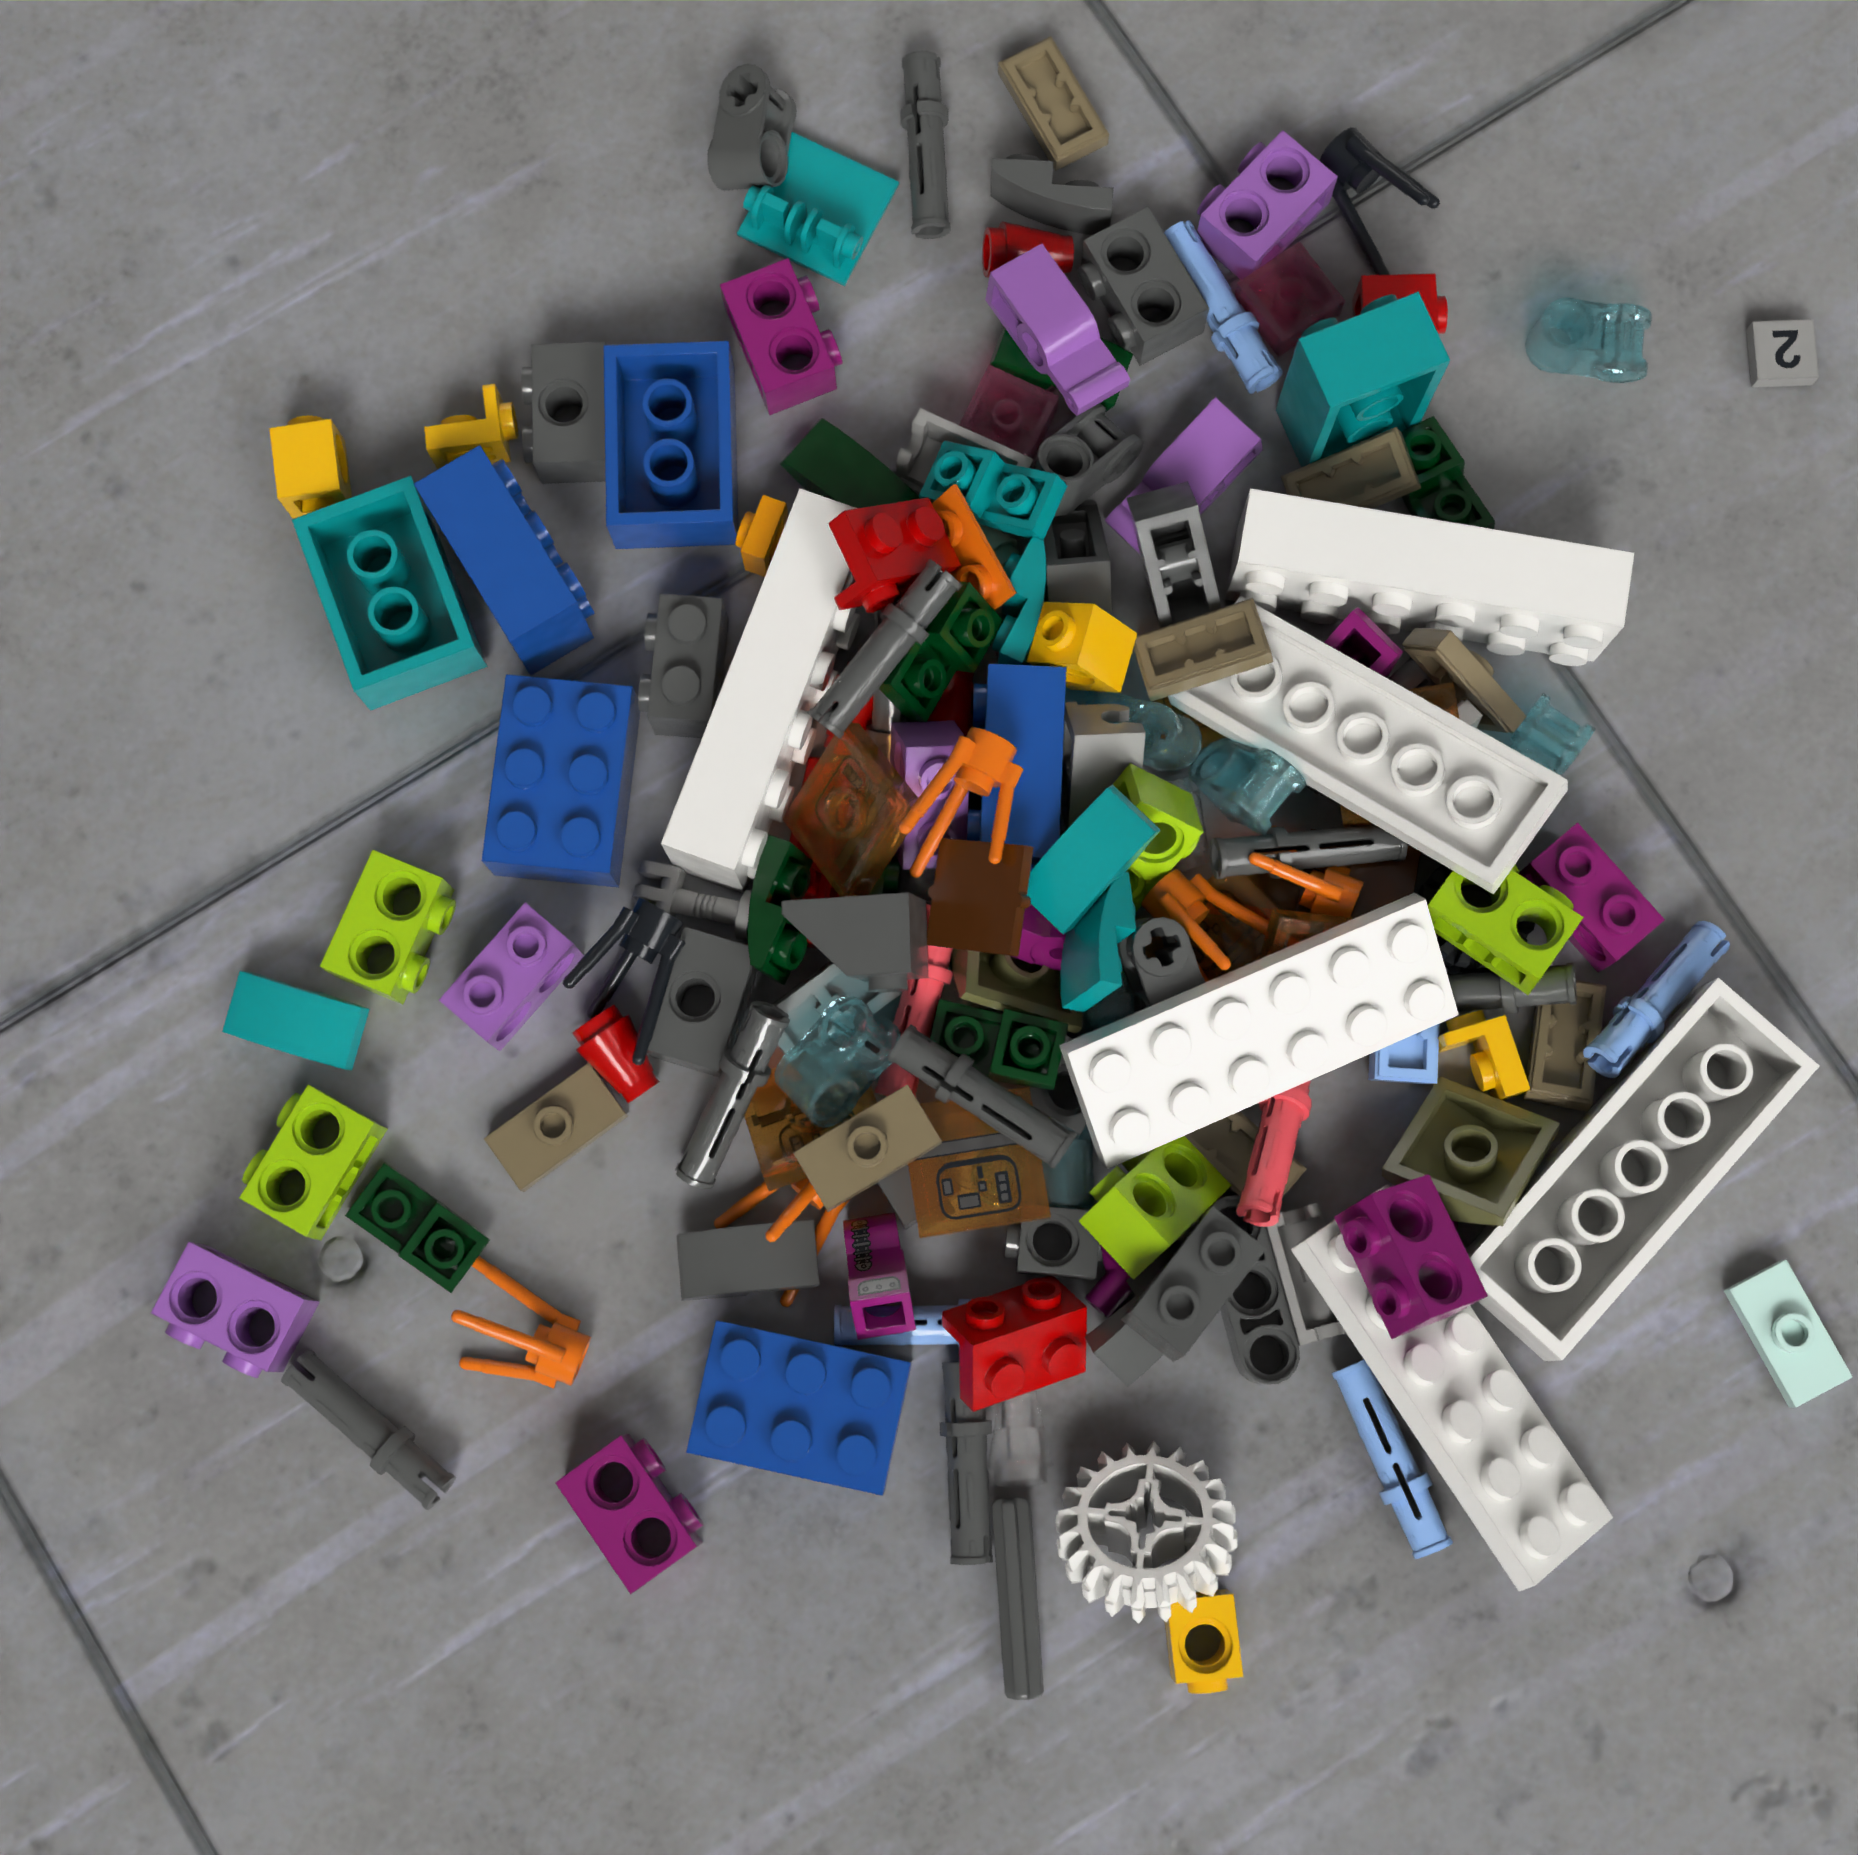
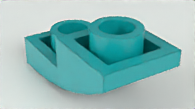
(997, 492)
(1024, 608)
(1089, 858)
(1090, 949)
(296, 1020)

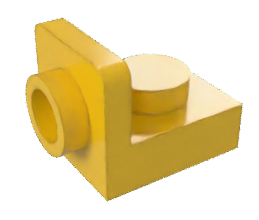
(465, 432)
(1496, 1060)

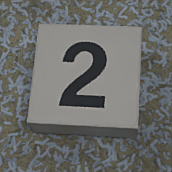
(1782, 353)

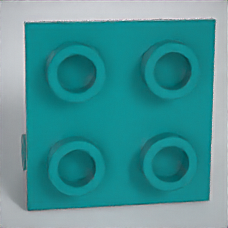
(819, 211)

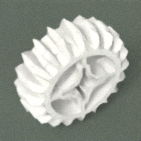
(1097, 1518)

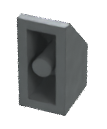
(1078, 559)
(868, 936)

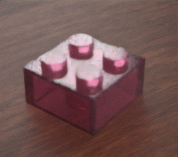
(1288, 297)
(1010, 411)

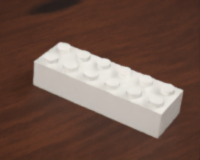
(1430, 575)
(764, 703)
(1636, 1168)

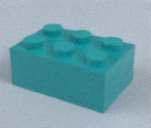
(1361, 377)
(389, 593)

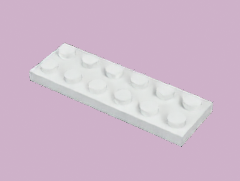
(1384, 753)
(1260, 1030)
(1469, 1420)

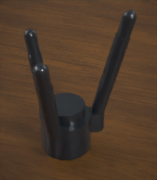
(1358, 167)
(646, 934)

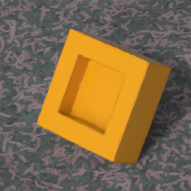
(761, 533)

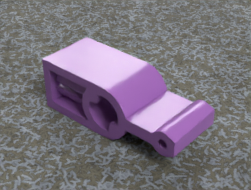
(1054, 329)
(1204, 454)

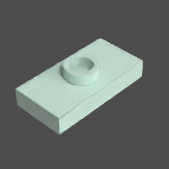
(1788, 1333)

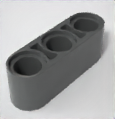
(1269, 1319)

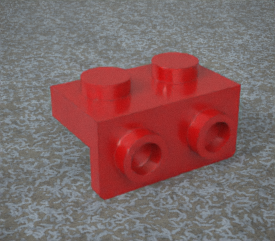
(889, 550)
(1017, 1341)

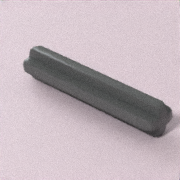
(1017, 1598)

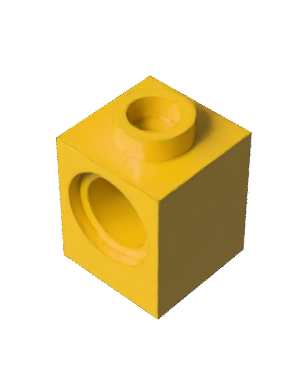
(309, 465)
(1084, 641)
(1226, 1663)

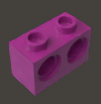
(773, 338)
(1611, 905)
(1410, 1256)
(616, 1523)

